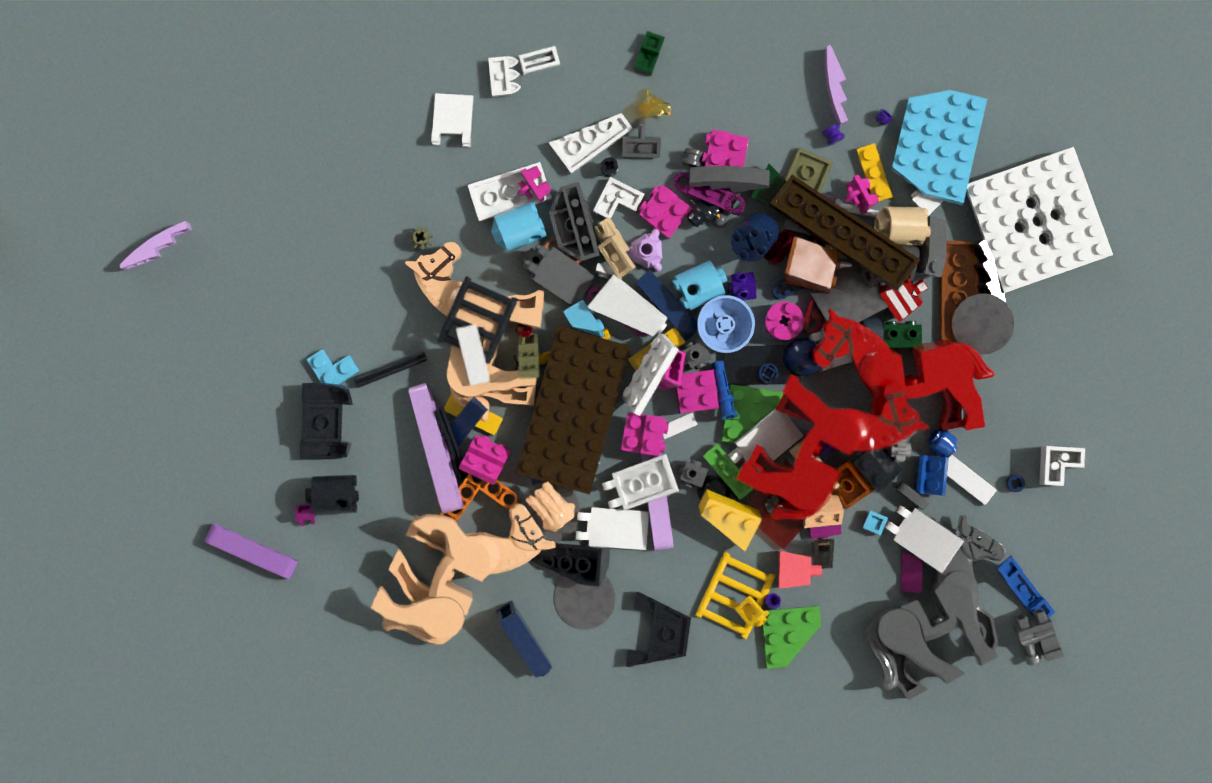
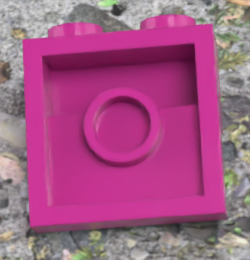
(725, 149)
(664, 211)
(644, 434)
(485, 459)

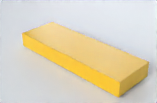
(491, 425)

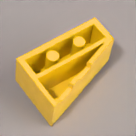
(730, 517)

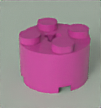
(787, 311)

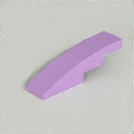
(834, 79)
(150, 249)

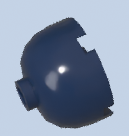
(799, 357)

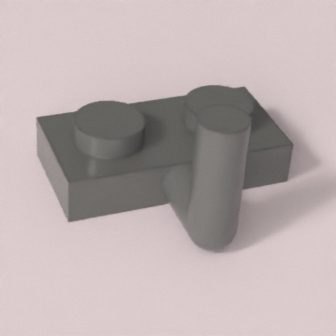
(641, 145)

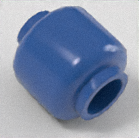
(942, 442)

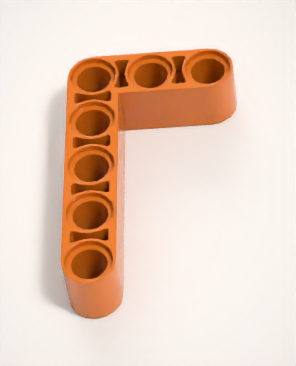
(475, 488)

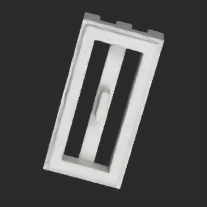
(537, 61)

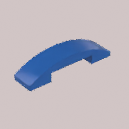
(1022, 587)

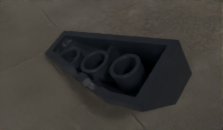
(577, 562)

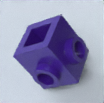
(743, 286)

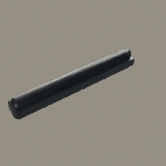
(390, 369)
(450, 441)

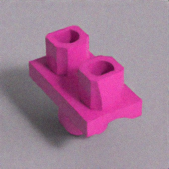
(539, 191)
(859, 195)

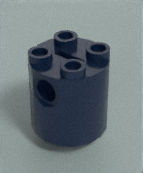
(754, 237)

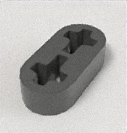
(911, 495)

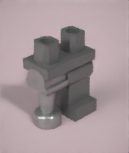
(1035, 631)

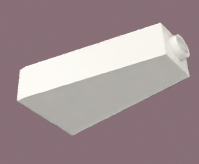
(628, 307)

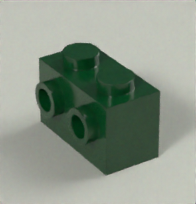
(902, 336)

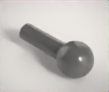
(722, 221)

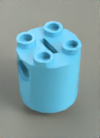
(518, 227)
(706, 282)

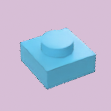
(874, 522)

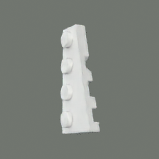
(586, 144)

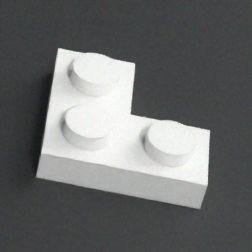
(615, 194)

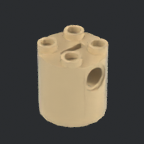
(903, 224)

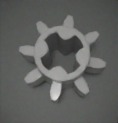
(900, 451)

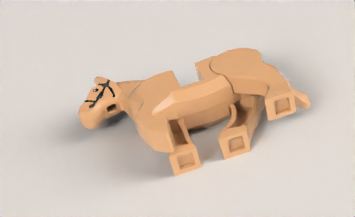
(440, 608)

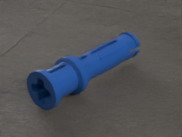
(725, 398)

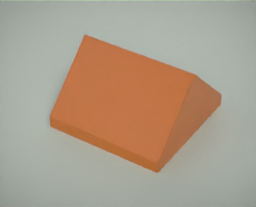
(852, 485)

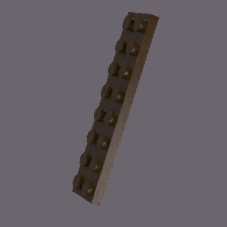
(844, 232)

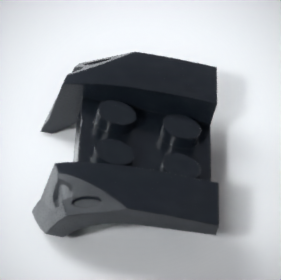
(323, 421)

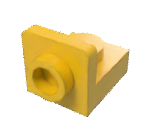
(752, 612)

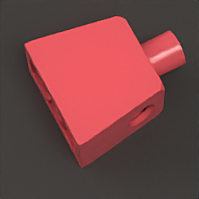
(795, 570)

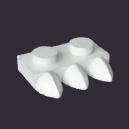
(501, 76)

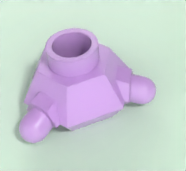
(647, 250)

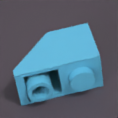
(582, 319)

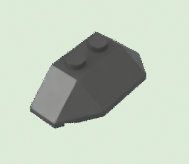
(574, 223)

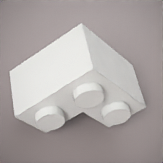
(1054, 462)

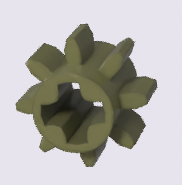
(421, 243)

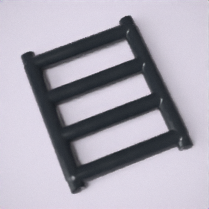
(460, 301)

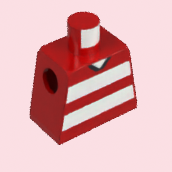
(905, 300)

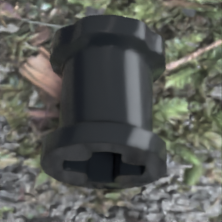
(608, 161)

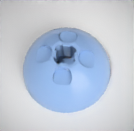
(732, 315)

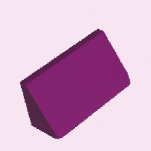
(911, 573)

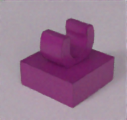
(304, 512)

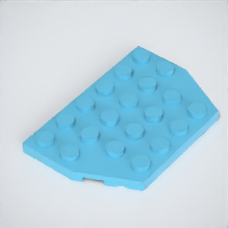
(939, 143)

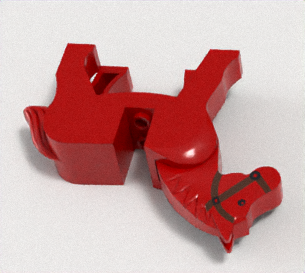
(938, 364)
(811, 481)

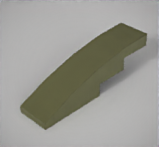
(528, 356)

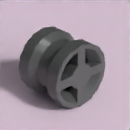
(692, 157)

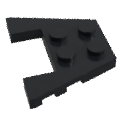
(667, 636)

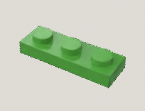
(727, 471)

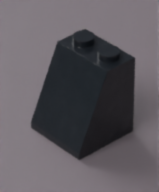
(876, 468)

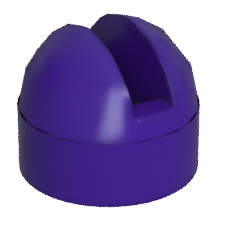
(884, 117)
(776, 601)

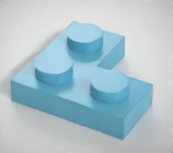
(332, 373)

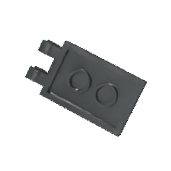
(560, 275)

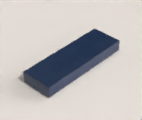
(467, 420)

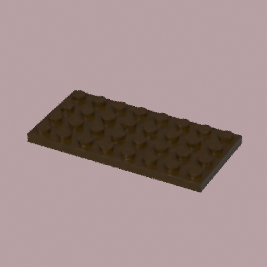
(573, 410)

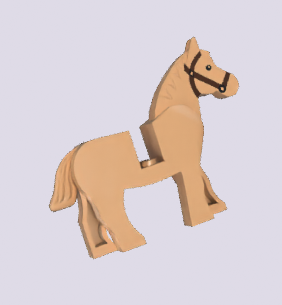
(434, 279)

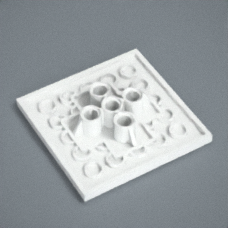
(1052, 185)

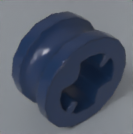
(1016, 489)

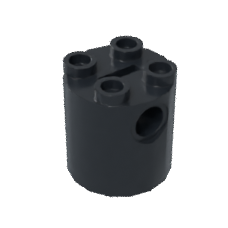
(333, 494)

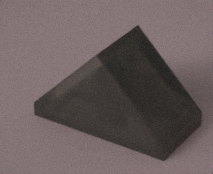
(823, 552)

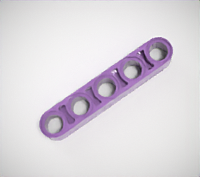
(251, 551)

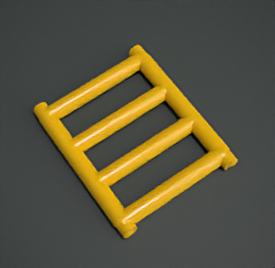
(719, 577)

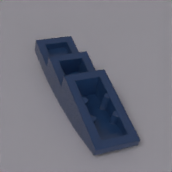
(667, 304)

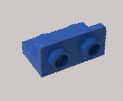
(932, 475)

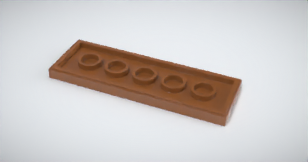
(957, 283)

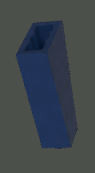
(523, 639)

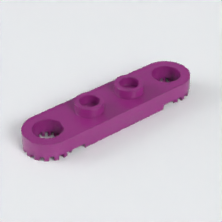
(716, 197)

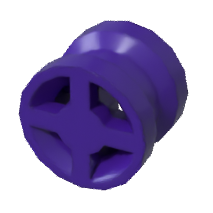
(833, 134)

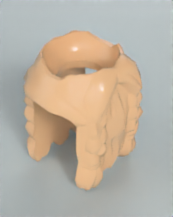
(551, 507)

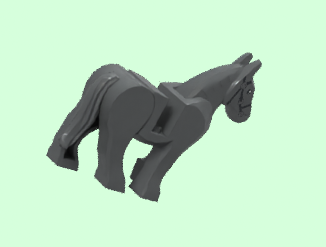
(902, 630)

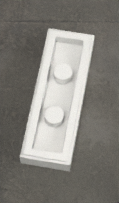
(473, 354)
(969, 480)

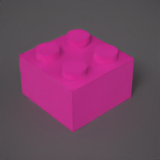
(697, 392)

